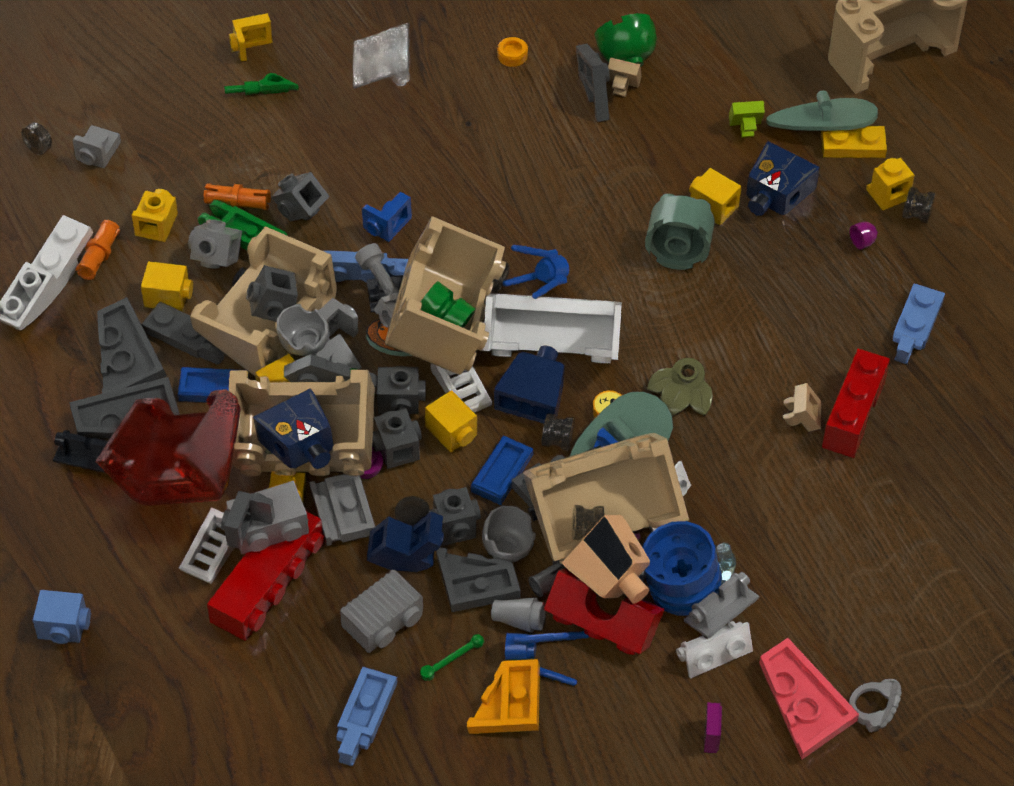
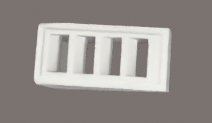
(477, 403)
(206, 531)

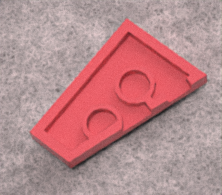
(805, 698)

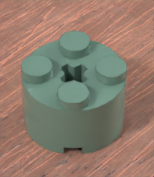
(680, 231)

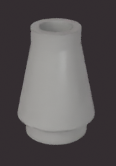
(520, 613)

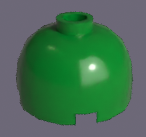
(629, 40)

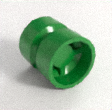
(441, 304)

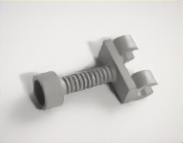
(370, 258)

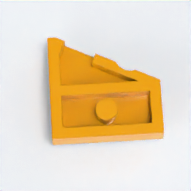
(510, 701)

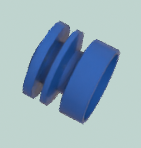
(681, 566)

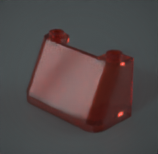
(172, 456)

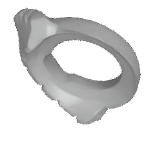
(890, 690)

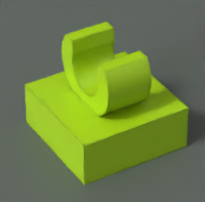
(747, 116)

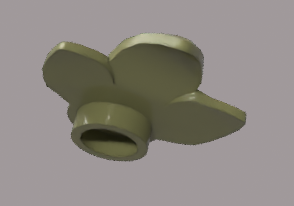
(682, 391)

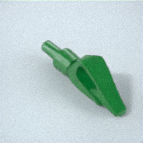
(269, 84)

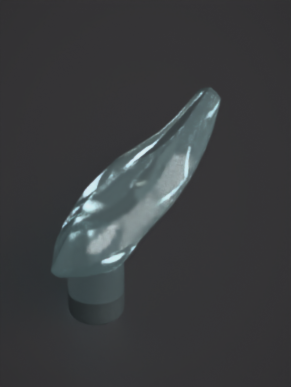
(727, 561)

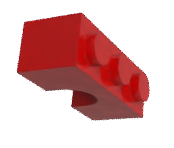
(853, 405)
(576, 604)

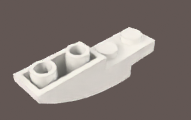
(47, 275)

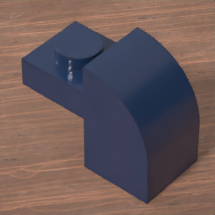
(406, 546)

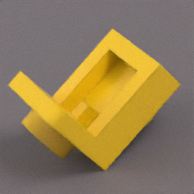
(250, 33)

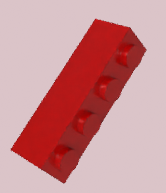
(261, 582)

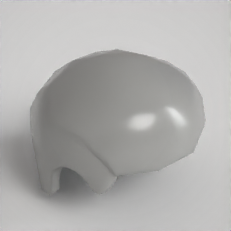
(302, 330)
(508, 533)

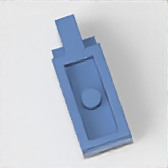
(347, 267)
(916, 320)
(364, 713)

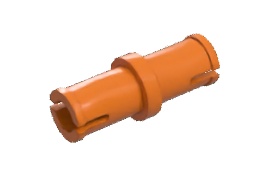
(238, 196)
(98, 250)

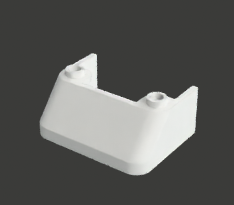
(561, 323)

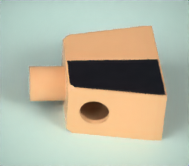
(610, 560)

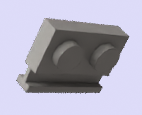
(342, 508)

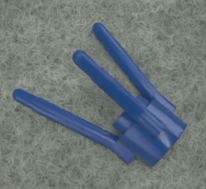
(551, 269)
(524, 648)

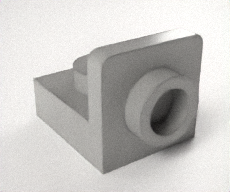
(96, 146)

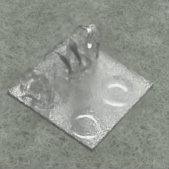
(382, 57)

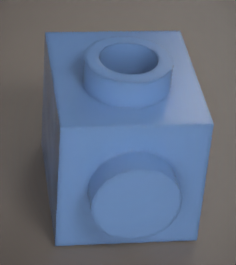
(61, 616)

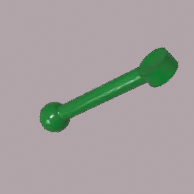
(428, 672)

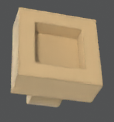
(623, 75)
(806, 408)

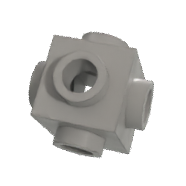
(214, 244)

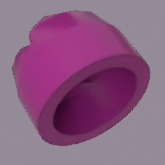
(863, 234)

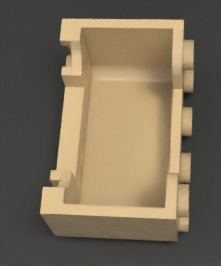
(877, 27)
(464, 266)
(345, 404)

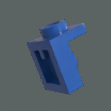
(390, 219)

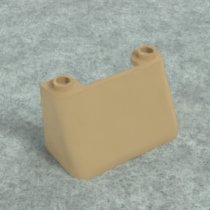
(255, 340)
(625, 477)

